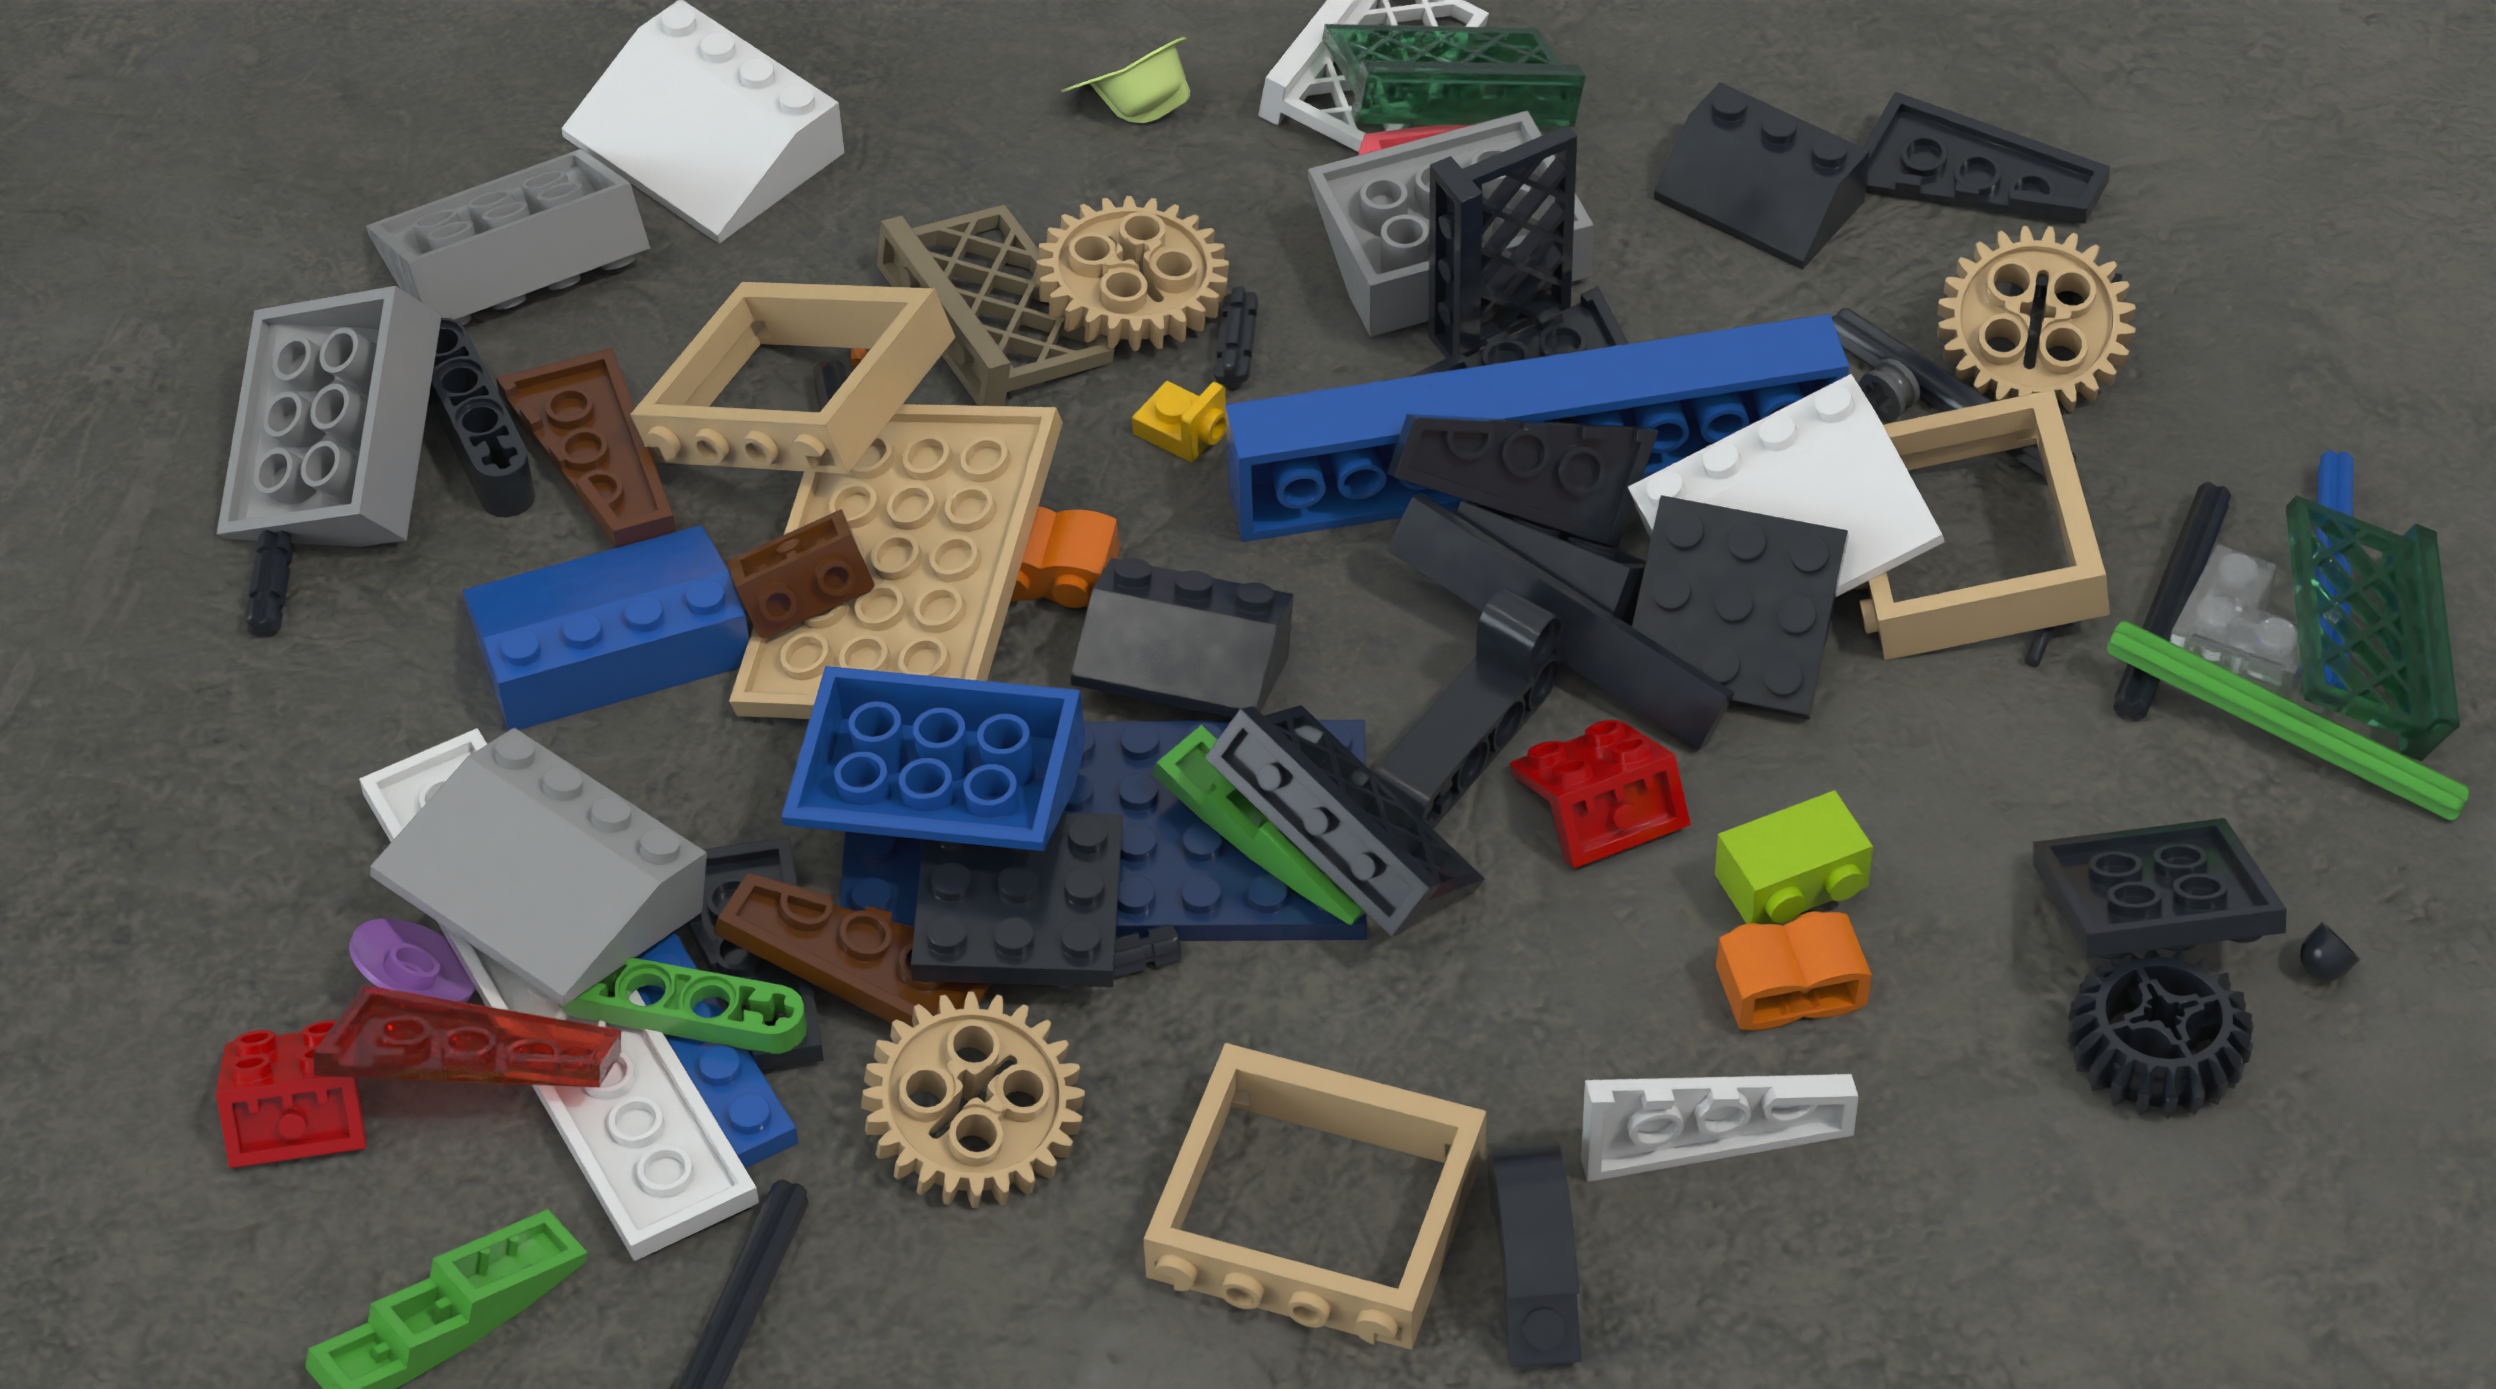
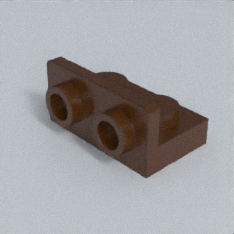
(800, 574)

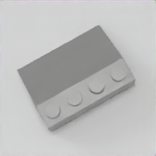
(1380, 218)
(513, 236)
(331, 420)
(543, 867)

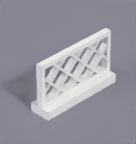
(1308, 59)

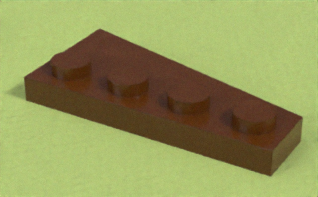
(585, 428)
(836, 948)

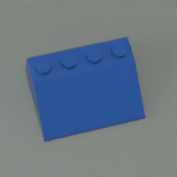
(608, 627)
(937, 758)

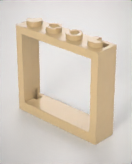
(898, 325)
(2009, 604)
(1340, 1107)

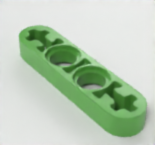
(685, 989)

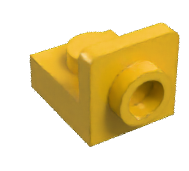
(1182, 419)

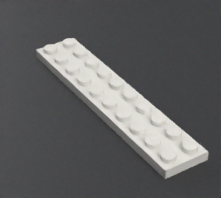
(646, 1129)

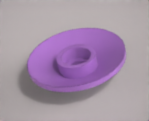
(409, 959)

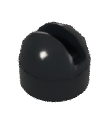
(2326, 954)

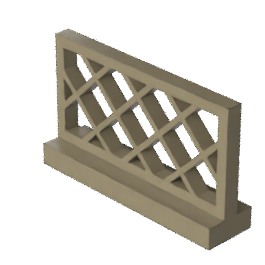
(978, 349)

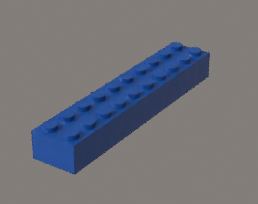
(1327, 452)

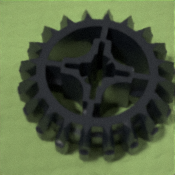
(2150, 1049)

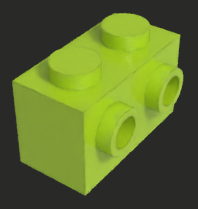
(1793, 860)

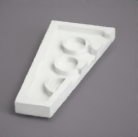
(1686, 1121)

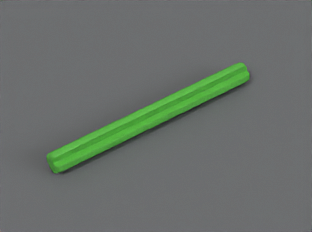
(2288, 720)

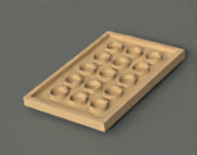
(943, 530)

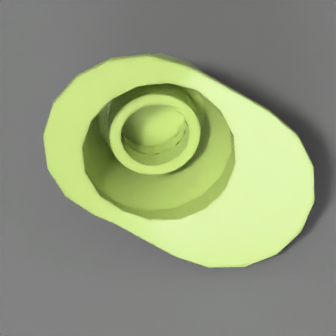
(1145, 87)

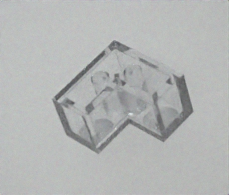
(2232, 627)

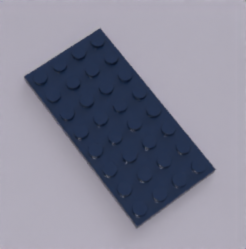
(1170, 859)

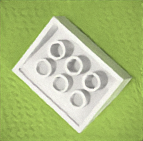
(706, 122)
(1815, 465)

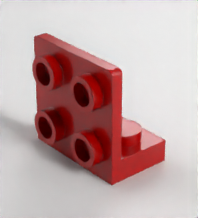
(1606, 790)
(276, 1105)

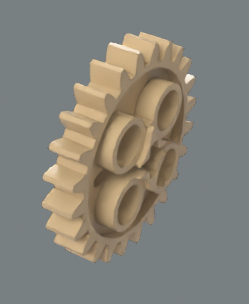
(1132, 273)
(2091, 329)
(928, 1062)

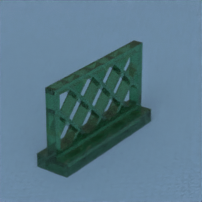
(1458, 92)
(2411, 629)

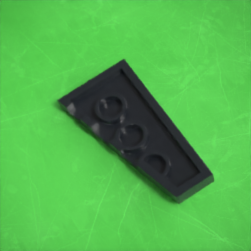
(1968, 163)
(1576, 329)
(1535, 470)
(723, 874)

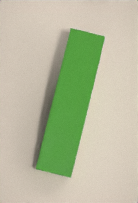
(1245, 826)
(459, 1304)

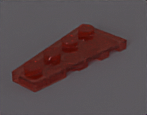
(455, 1041)

